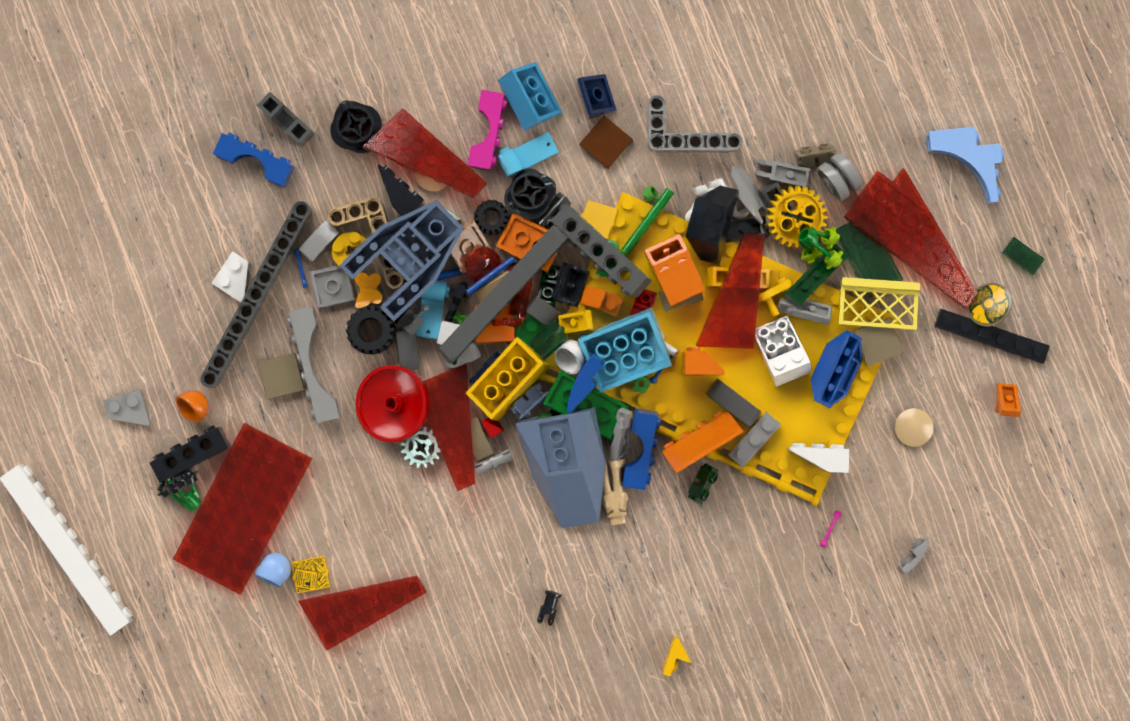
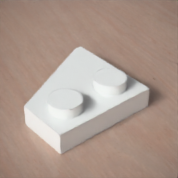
(233, 276)

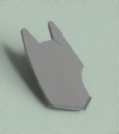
(748, 192)

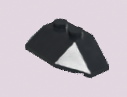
(711, 223)

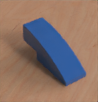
(584, 381)

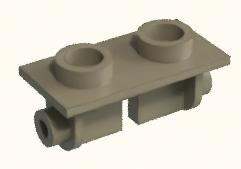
(807, 155)

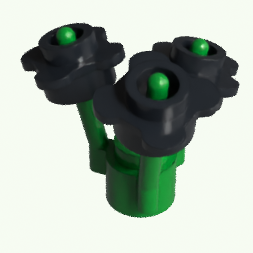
(174, 484)

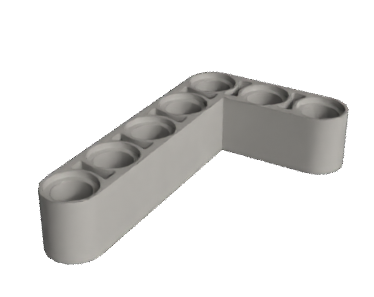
(685, 138)

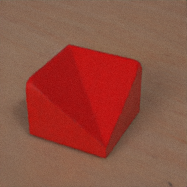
(492, 427)

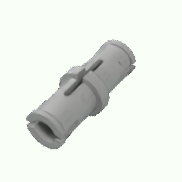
(493, 462)

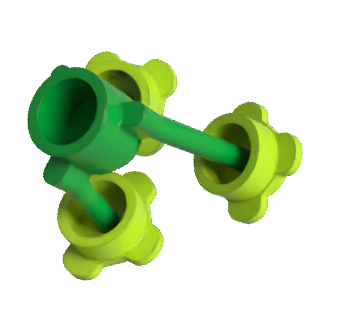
(809, 241)

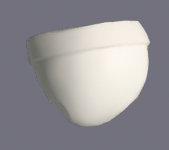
(570, 357)

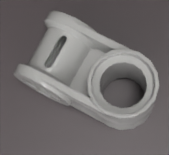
(469, 355)

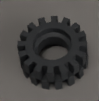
(491, 205)

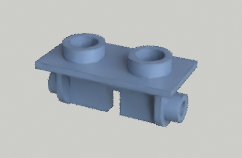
(535, 397)

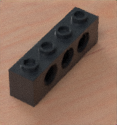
(218, 444)

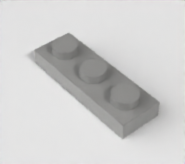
(754, 439)

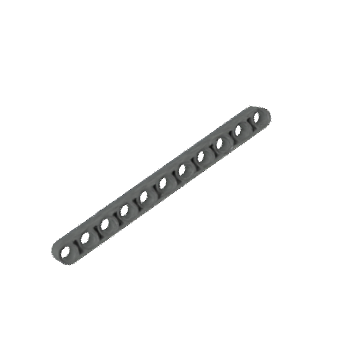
(248, 300)

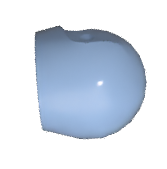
(274, 569)

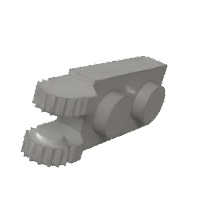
(784, 173)

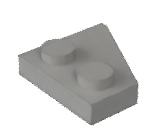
(128, 408)

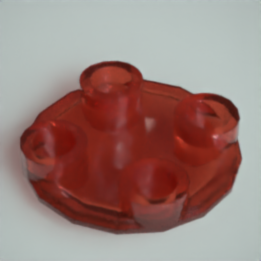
(481, 263)

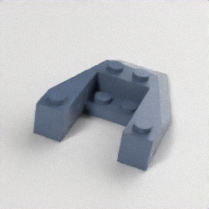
(415, 247)

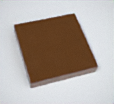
(606, 142)

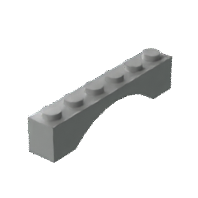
(304, 326)

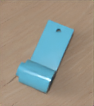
(527, 154)
(435, 299)

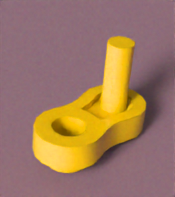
(781, 285)

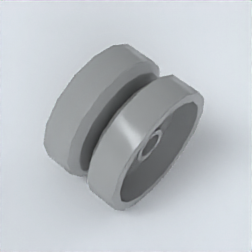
(840, 176)

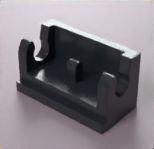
(570, 284)

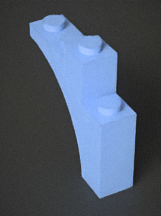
(980, 159)

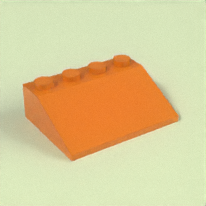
(701, 441)

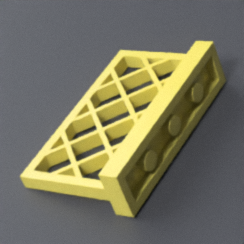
(880, 287)

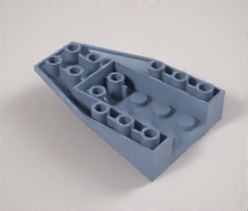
(567, 463)

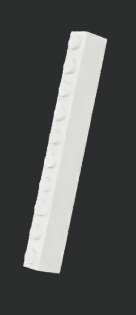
(66, 548)

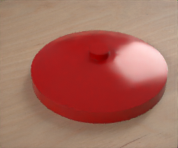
(392, 403)

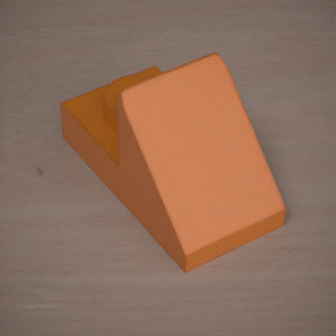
(601, 300)
(1007, 400)

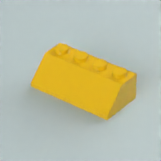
(507, 379)

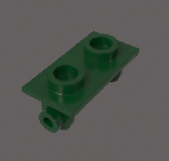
(708, 476)

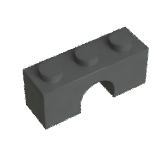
(285, 119)

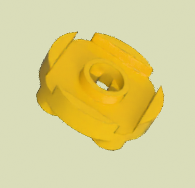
(342, 242)

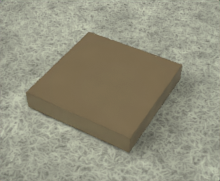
(879, 343)
(281, 376)

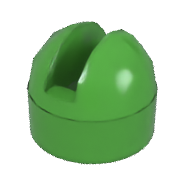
(650, 194)

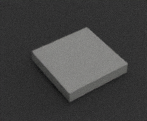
(332, 287)

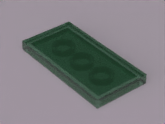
(867, 256)

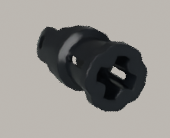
(549, 607)

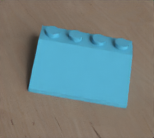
(628, 349)

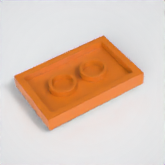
(520, 237)

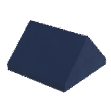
(596, 95)

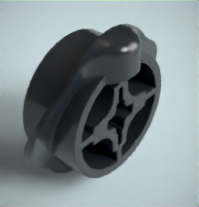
(347, 109)
(534, 211)

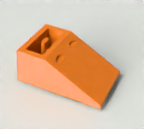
(674, 270)

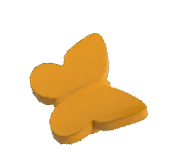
(368, 288)

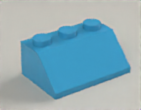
(529, 96)

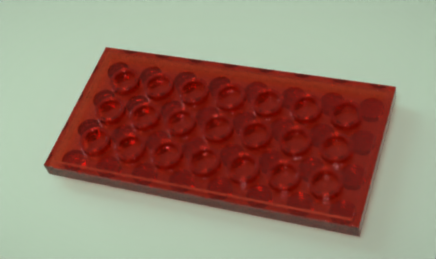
(242, 508)

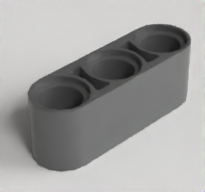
(733, 403)

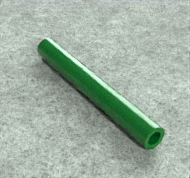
(647, 221)

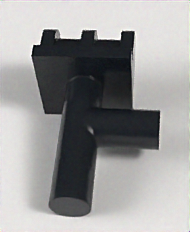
(459, 294)

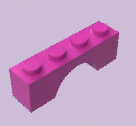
(482, 154)

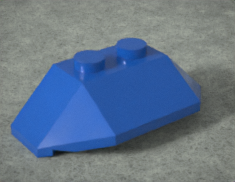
(836, 369)

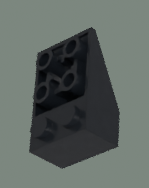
(400, 197)

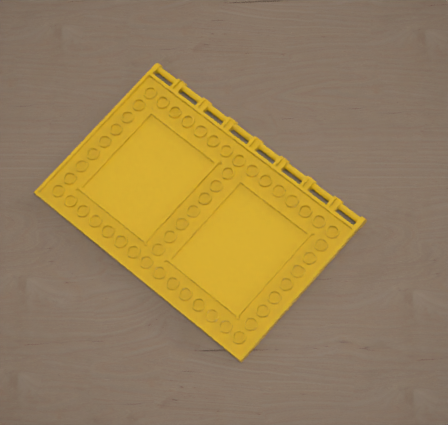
(683, 398)

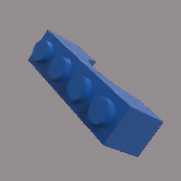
(275, 169)
(636, 472)

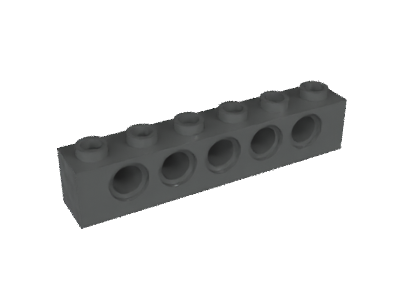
(638, 280)

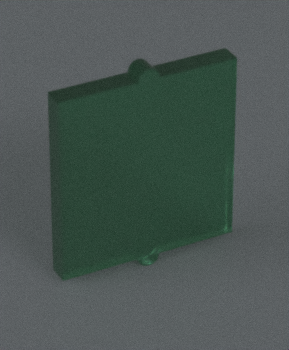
(549, 339)

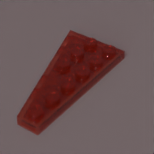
(420, 151)
(735, 308)
(451, 423)
(350, 611)

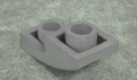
(319, 241)
(918, 550)

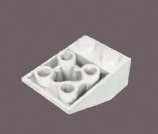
(782, 351)
(828, 459)

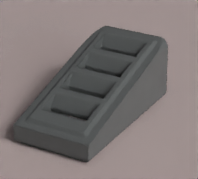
(763, 192)

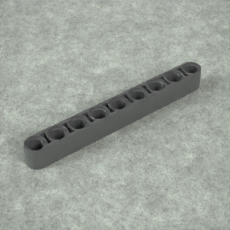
(502, 294)

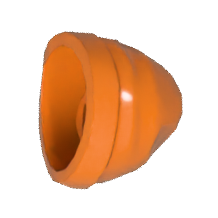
(192, 405)

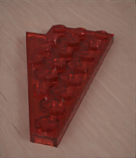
(904, 226)

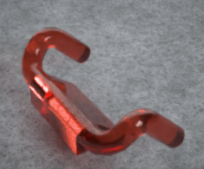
(517, 306)

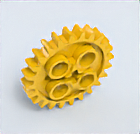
(801, 200)

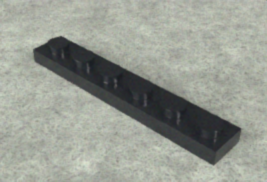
(992, 336)

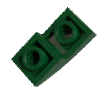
(548, 283)

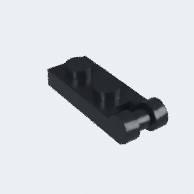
(739, 227)

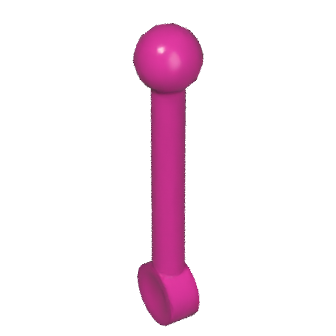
(837, 514)

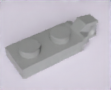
(808, 310)
(621, 434)

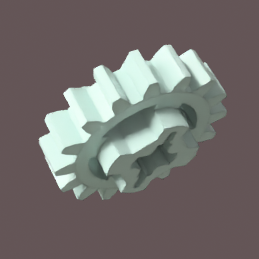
(411, 454)

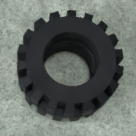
(358, 319)

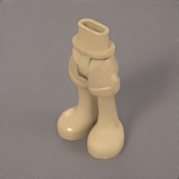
(615, 500)

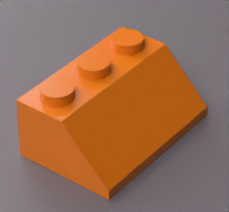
(699, 363)

